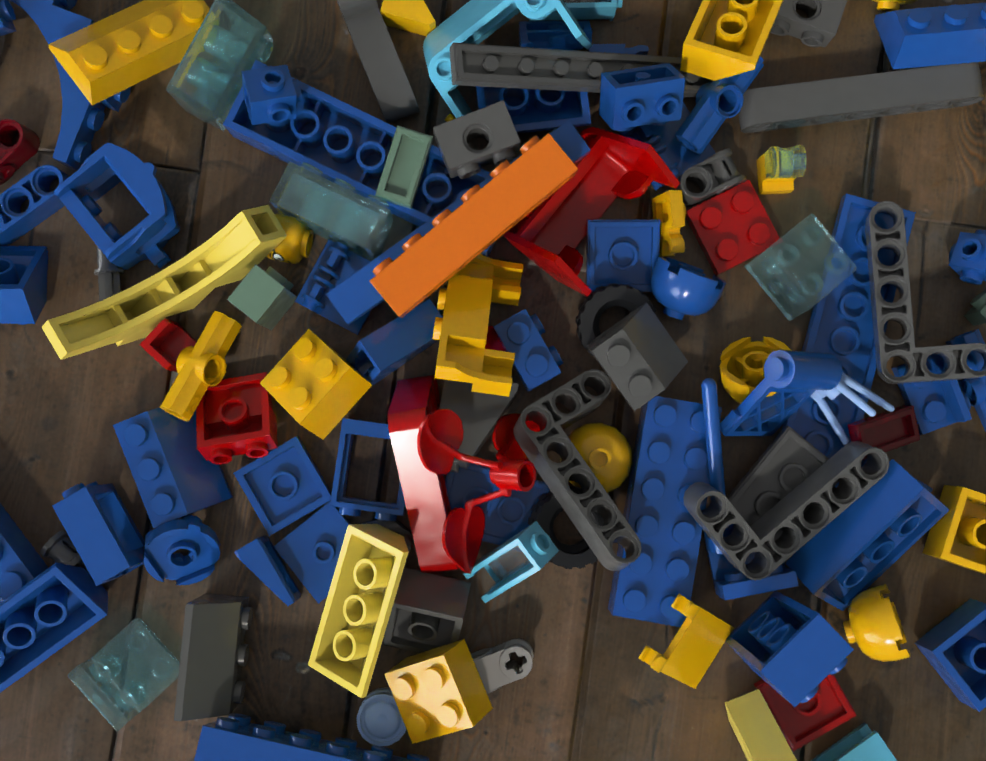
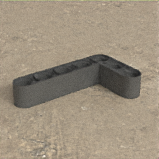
(901, 311)
(574, 467)
(789, 511)

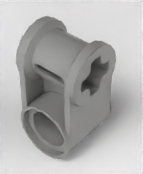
(495, 664)

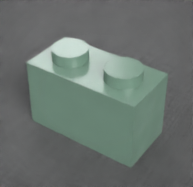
(263, 296)

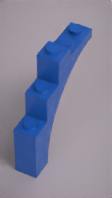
(78, 116)

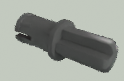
(108, 276)

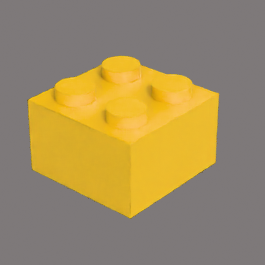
(315, 384)
(962, 531)
(438, 691)

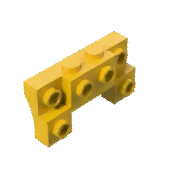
(466, 321)

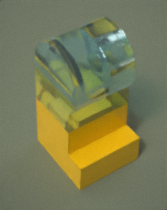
(779, 168)

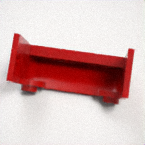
(559, 224)

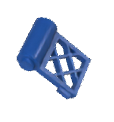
(794, 379)

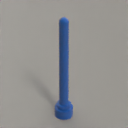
(714, 446)

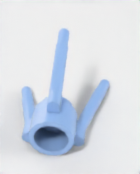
(842, 388)

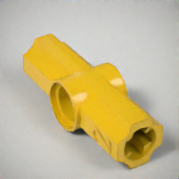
(201, 366)

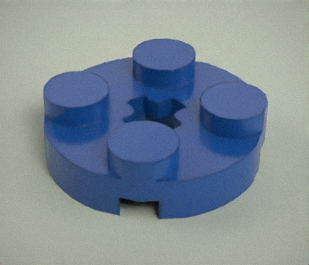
(178, 534)

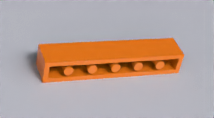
(474, 225)

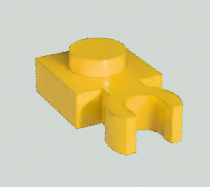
(672, 214)

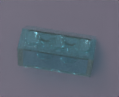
(214, 62)
(333, 209)

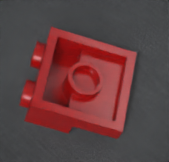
(236, 420)

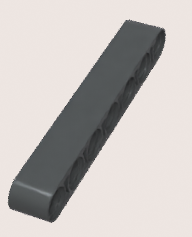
(861, 97)

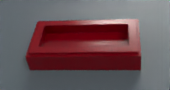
(887, 429)

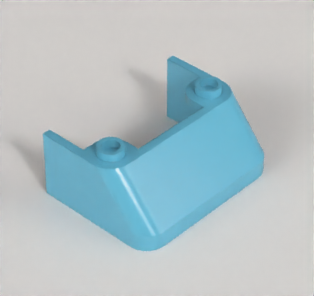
(474, 24)

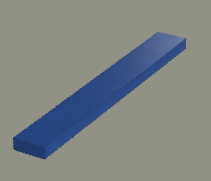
(358, 296)

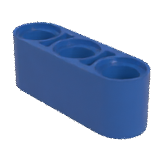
(41, 203)

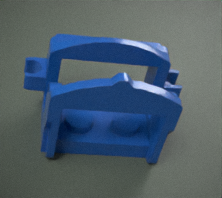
(99, 175)

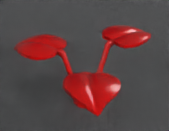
(438, 444)

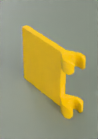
(692, 646)

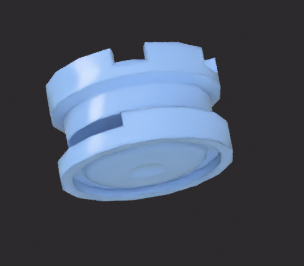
(380, 718)

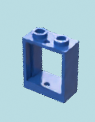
(351, 505)
(101, 530)

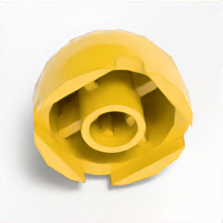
(744, 363)
(604, 452)
(876, 625)

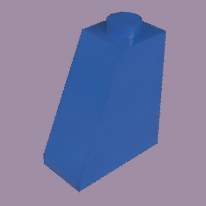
(395, 343)

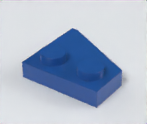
(551, 35)

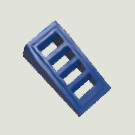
(268, 567)

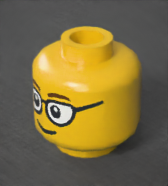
(296, 244)

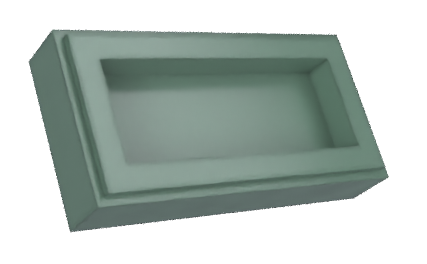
(404, 167)

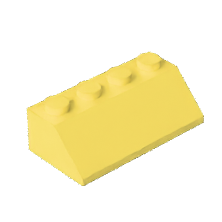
(359, 606)

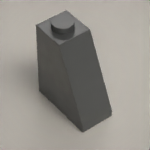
(477, 412)

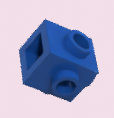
(270, 94)
(969, 257)

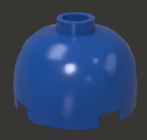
(684, 288)

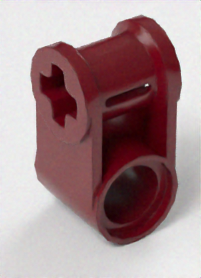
(11, 155)

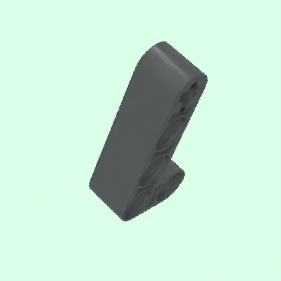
(379, 59)

